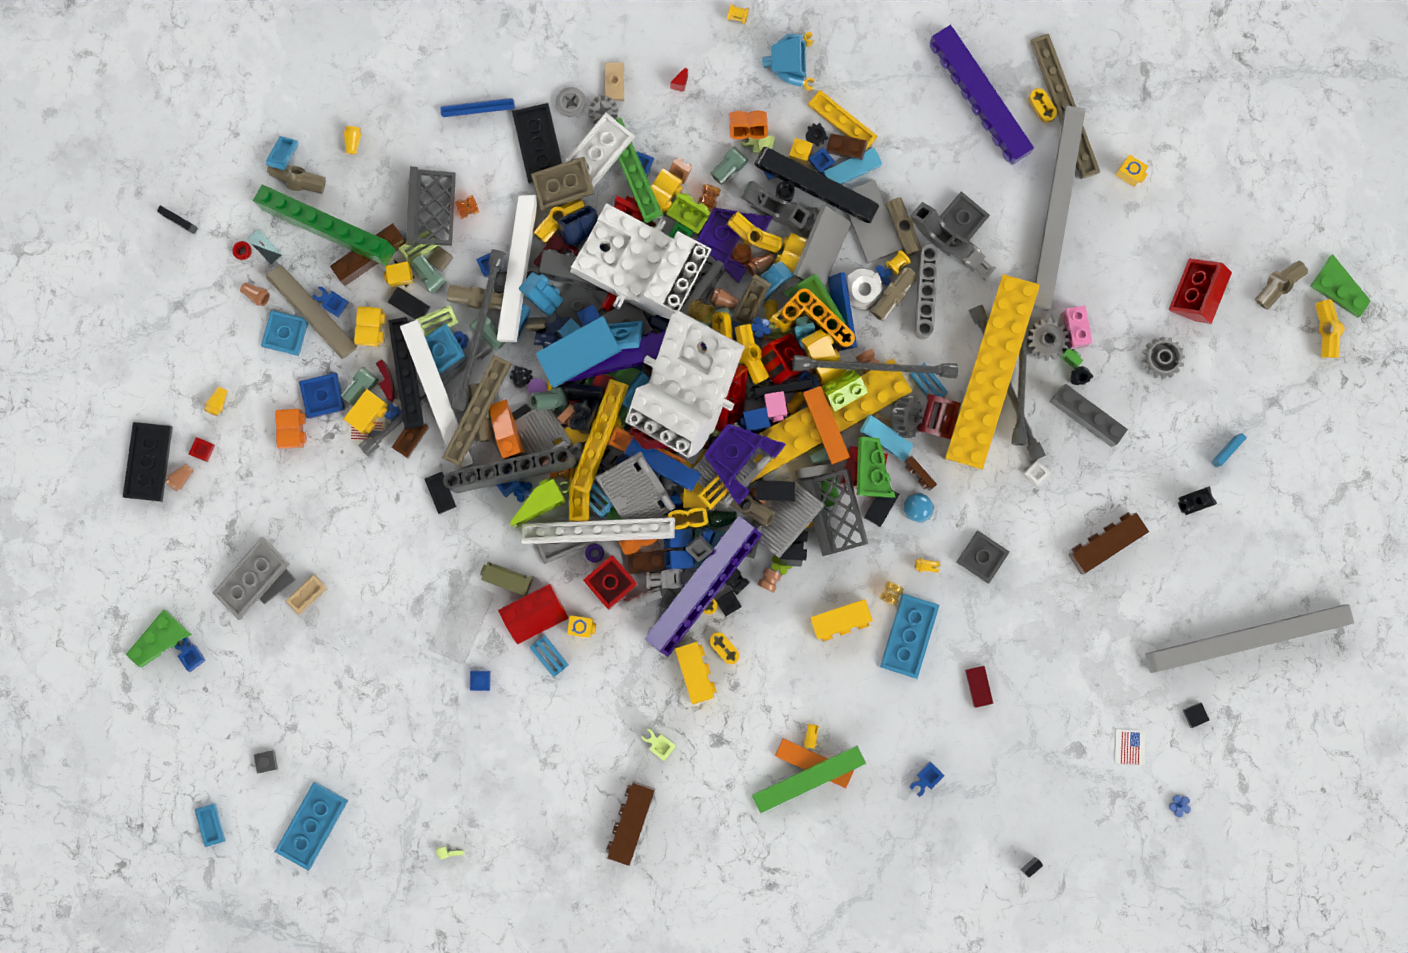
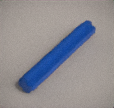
(477, 107)

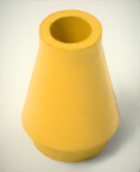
(351, 138)
(215, 403)

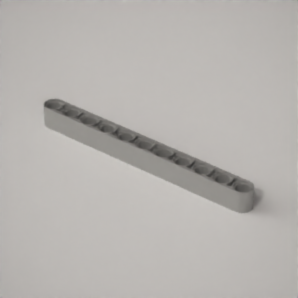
(1058, 205)
(1249, 638)

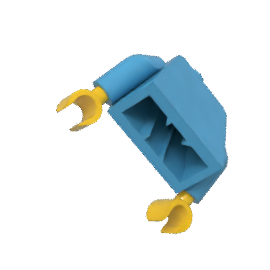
(789, 59)

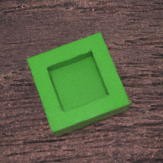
(1072, 357)

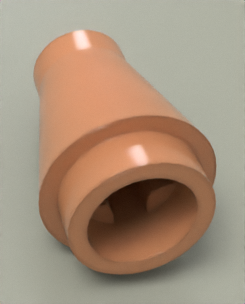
(760, 264)
(256, 294)
(723, 299)
(179, 477)

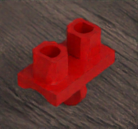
(629, 207)

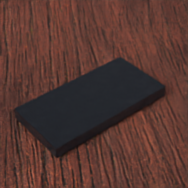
(536, 138)
(147, 461)

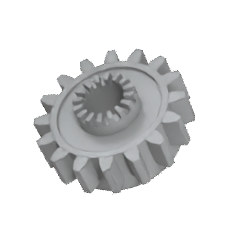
(1056, 334)
(1171, 352)

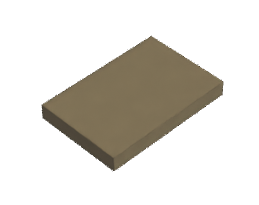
(563, 183)

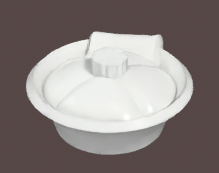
(864, 288)

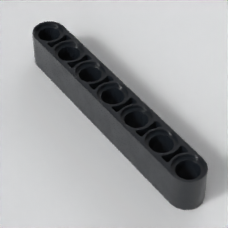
(817, 185)

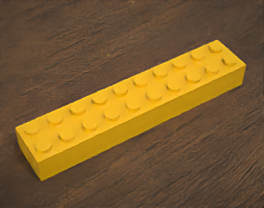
(992, 372)
(800, 430)

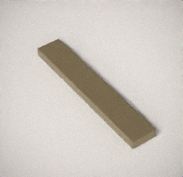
(311, 312)
(477, 410)

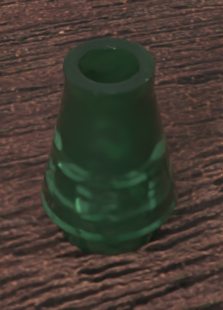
(721, 518)

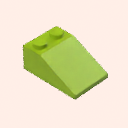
(542, 500)

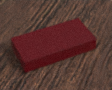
(979, 686)

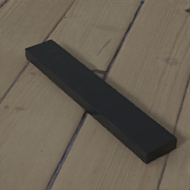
(406, 377)

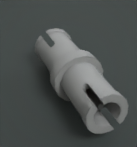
(642, 598)

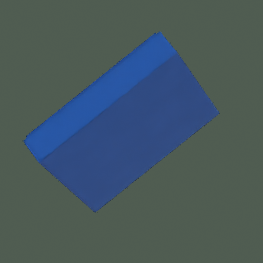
(322, 395)

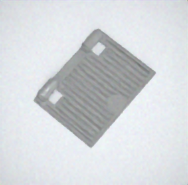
(538, 432)
(744, 477)
(634, 491)
(788, 520)

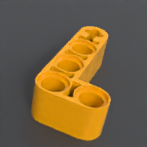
(822, 320)

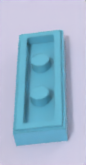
(854, 168)
(889, 438)

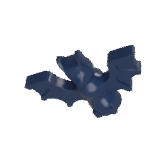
(547, 338)

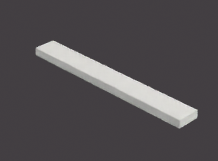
(517, 268)
(432, 384)
(598, 530)

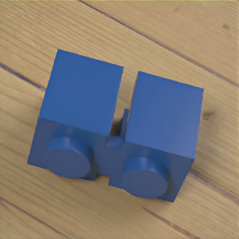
(755, 420)
(679, 559)

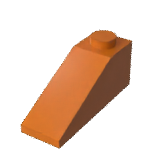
(506, 430)

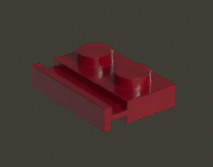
(646, 441)

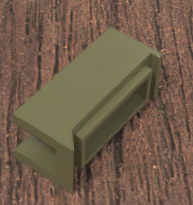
(506, 578)

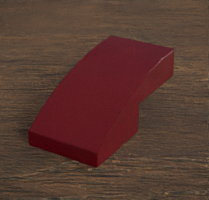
(386, 385)

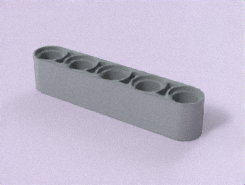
(931, 284)

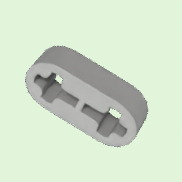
(815, 471)

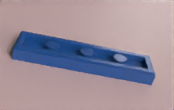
(840, 297)
(665, 466)

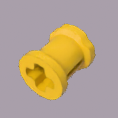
(738, 14)
(898, 262)

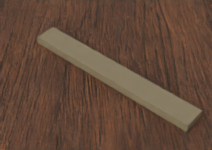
(1061, 96)

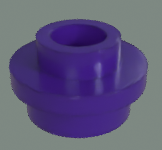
(590, 548)

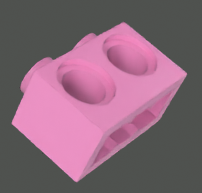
(1077, 325)
(775, 406)

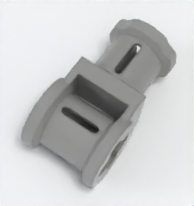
(977, 262)
(667, 579)

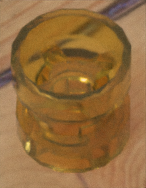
(701, 311)
(890, 597)

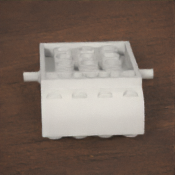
(641, 262)
(686, 386)

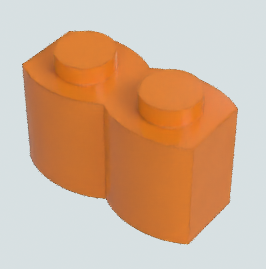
(748, 124)
(290, 428)
(633, 546)

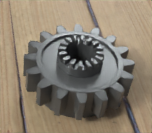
(906, 416)

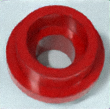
(238, 246)

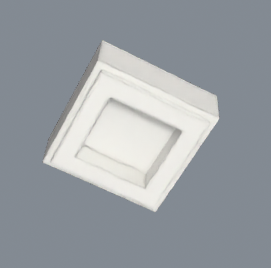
(1036, 473)

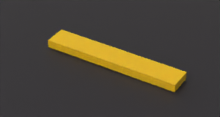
(599, 436)

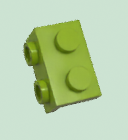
(688, 213)
(844, 389)

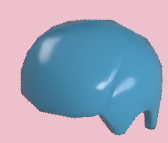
(918, 507)

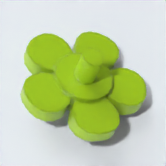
(775, 567)

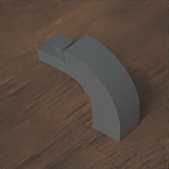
(782, 211)
(939, 233)

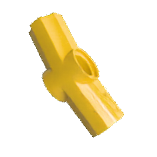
(549, 226)
(764, 240)
(1330, 340)
(751, 354)

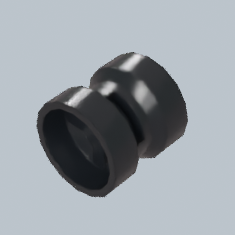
(785, 188)
(737, 582)

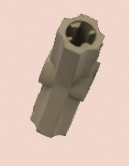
(298, 179)
(1280, 283)

